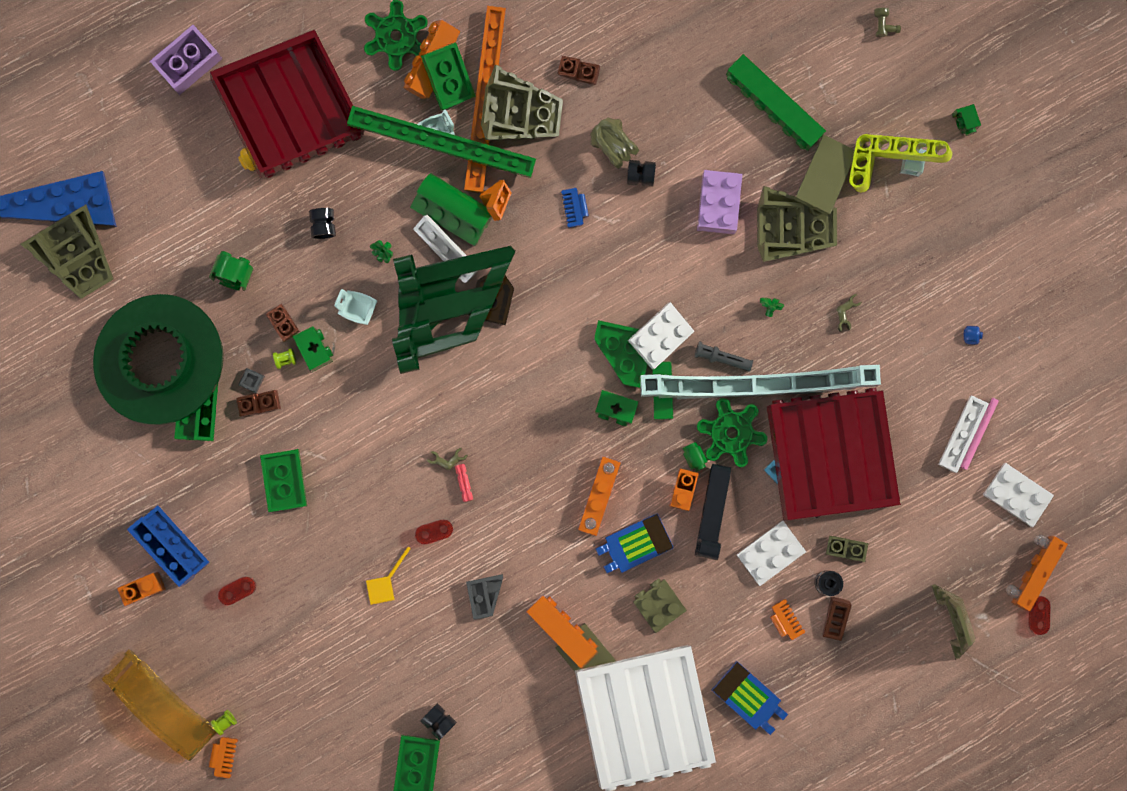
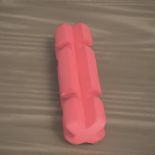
(464, 483)

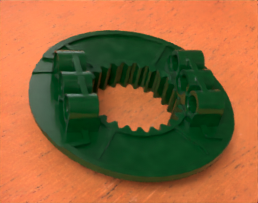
(198, 371)

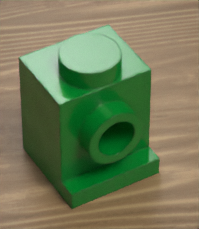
(967, 119)

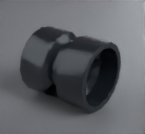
(647, 176)
(322, 223)
(828, 583)
(438, 721)

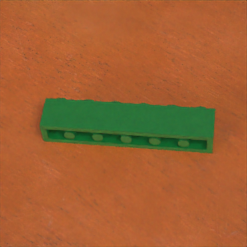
(775, 103)

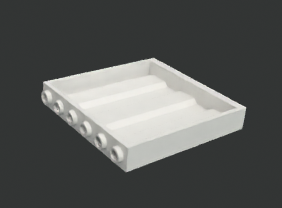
(645, 717)

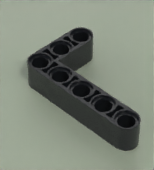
(712, 514)

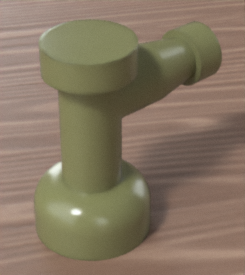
(881, 14)

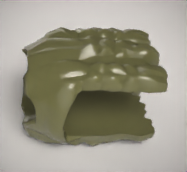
(613, 141)

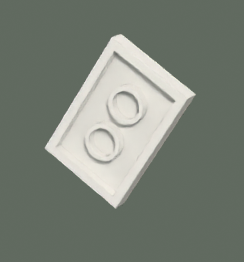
(661, 335)
(1018, 495)
(771, 553)

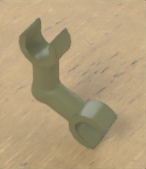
(842, 312)
(448, 464)

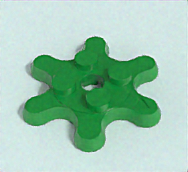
(394, 22)
(745, 433)

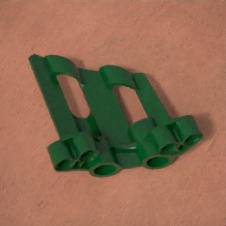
(430, 297)

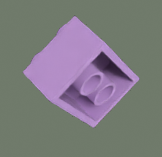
(186, 59)
(719, 202)

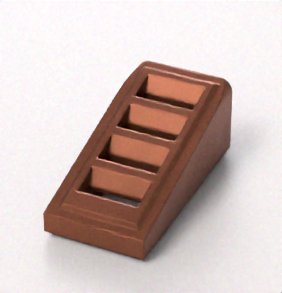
(845, 614)

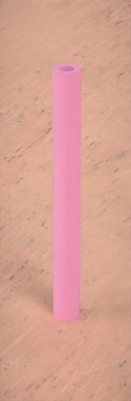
(979, 433)

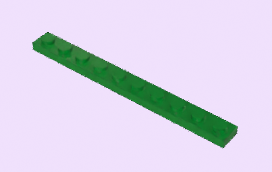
(441, 141)

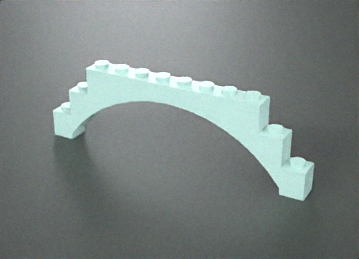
(758, 385)

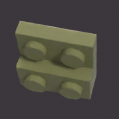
(659, 605)

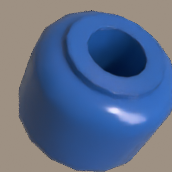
(972, 335)

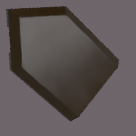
(500, 309)

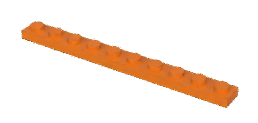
(489, 58)

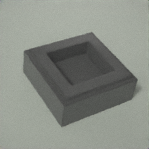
(251, 380)

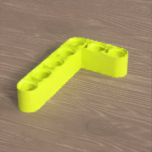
(894, 152)

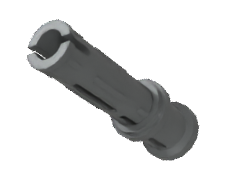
(714, 354)

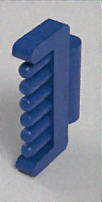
(579, 205)

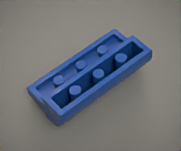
(168, 546)

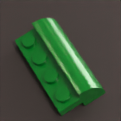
(451, 209)
(200, 424)

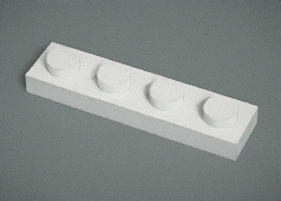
(440, 243)
(963, 434)

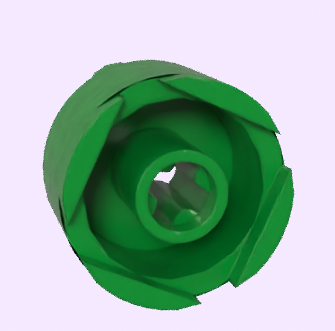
(231, 271)

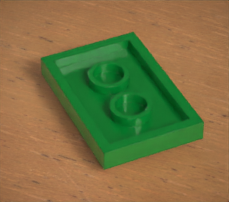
(448, 76)
(283, 480)
(416, 764)

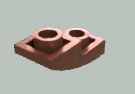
(579, 71)
(282, 322)
(258, 403)

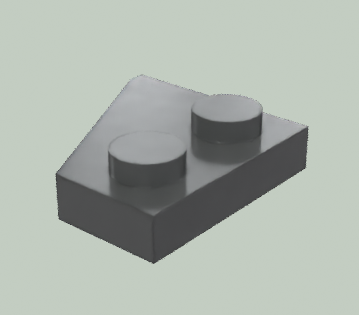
(484, 595)

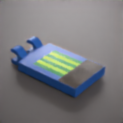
(636, 544)
(749, 697)

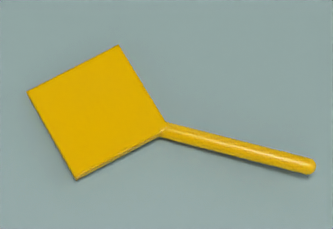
(381, 588)

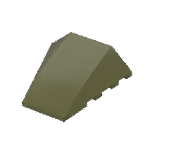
(518, 109)
(791, 227)
(72, 252)
(959, 619)

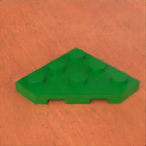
(620, 354)

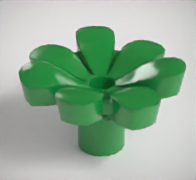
(382, 251)
(771, 305)

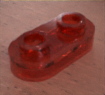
(434, 531)
(237, 590)
(1040, 615)

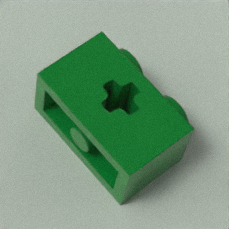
(317, 359)
(608, 400)

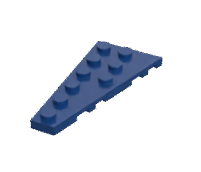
(60, 199)

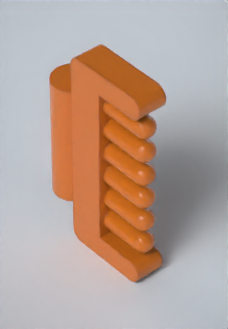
(783, 624)
(218, 757)

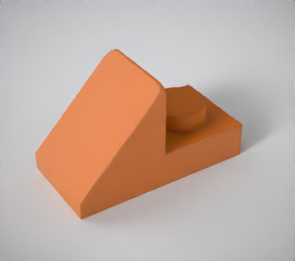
(496, 199)

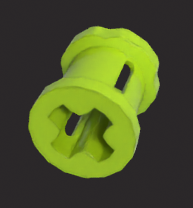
(284, 358)
(223, 722)

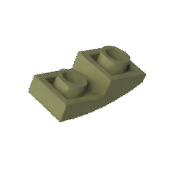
(847, 548)

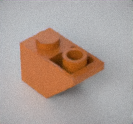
(683, 490)
(141, 588)

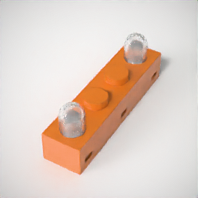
(599, 496)
(1039, 573)

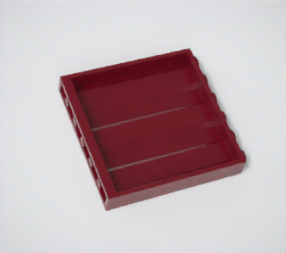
(286, 103)
(833, 454)

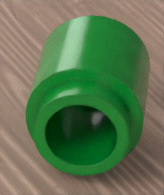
(694, 457)

